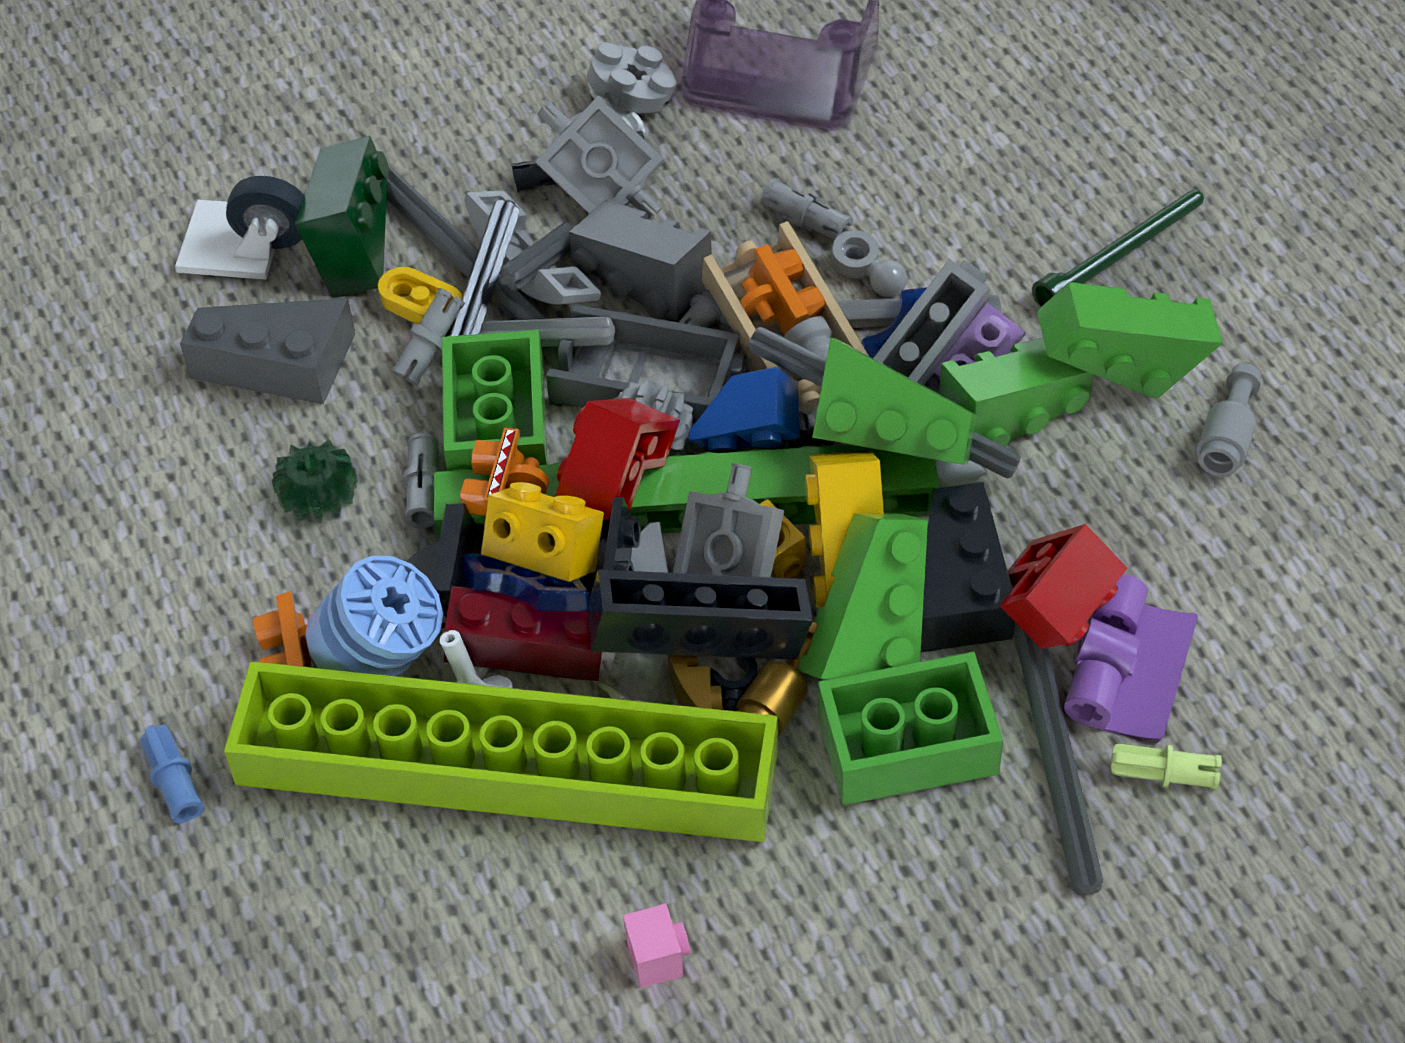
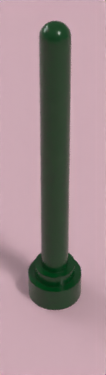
(1051, 283)

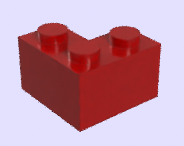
(612, 450)
(1061, 585)

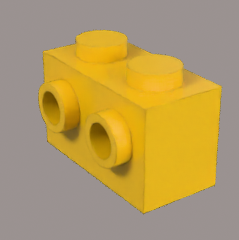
(542, 531)

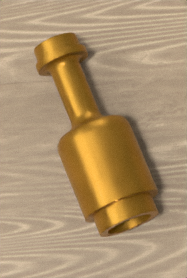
(778, 688)

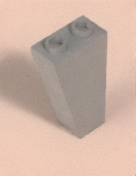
(936, 321)

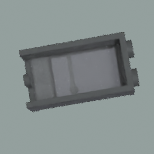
(669, 352)

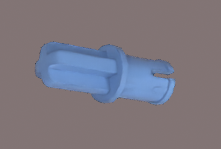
(171, 774)

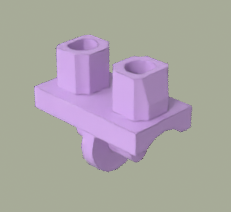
(987, 332)

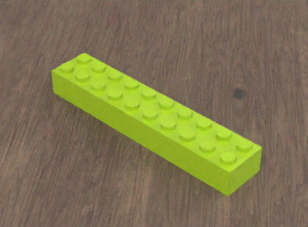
(505, 751)

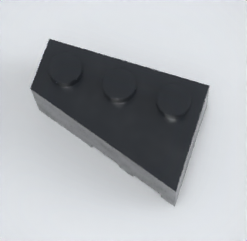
(963, 572)

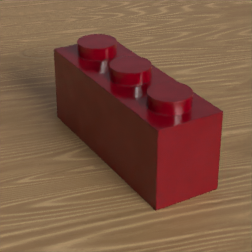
(518, 638)

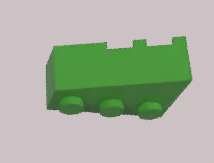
(1128, 338)

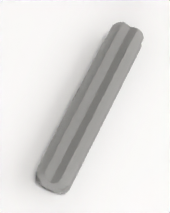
(581, 331)

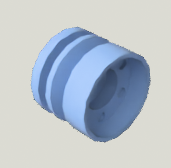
(375, 619)

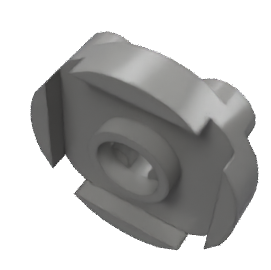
(632, 76)

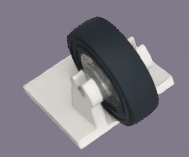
(242, 233)

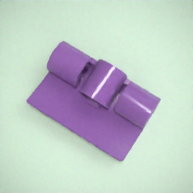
(1129, 665)

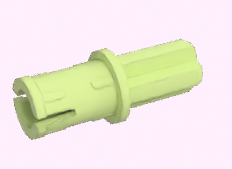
(1166, 765)

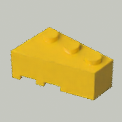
(838, 488)

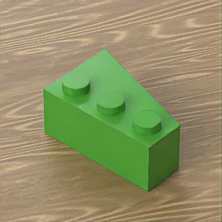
(1015, 390)
(886, 411)
(874, 601)

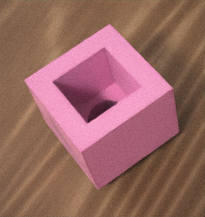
(655, 945)

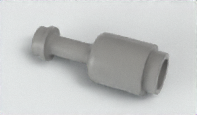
(1230, 424)

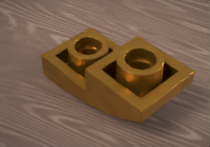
(692, 683)

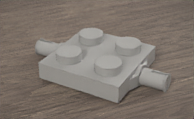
(599, 158)
(728, 532)

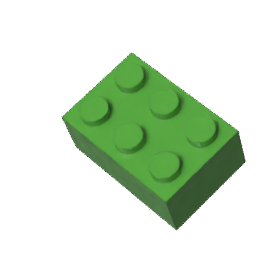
(493, 386)
(909, 728)

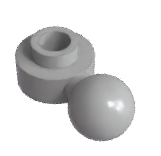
(886, 276)

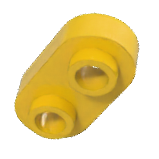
(420, 288)

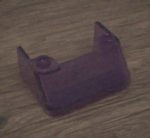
(776, 73)

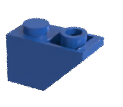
(750, 411)

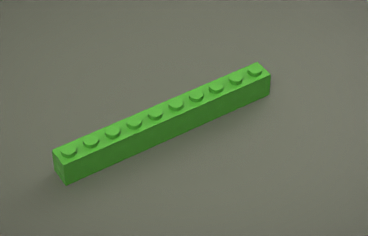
(775, 476)

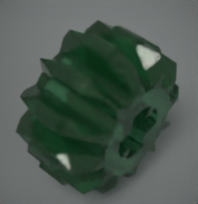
(314, 480)

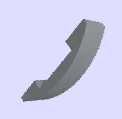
(550, 284)

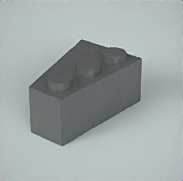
(642, 257)
(271, 346)

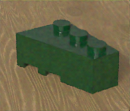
(346, 216)

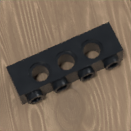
(698, 614)

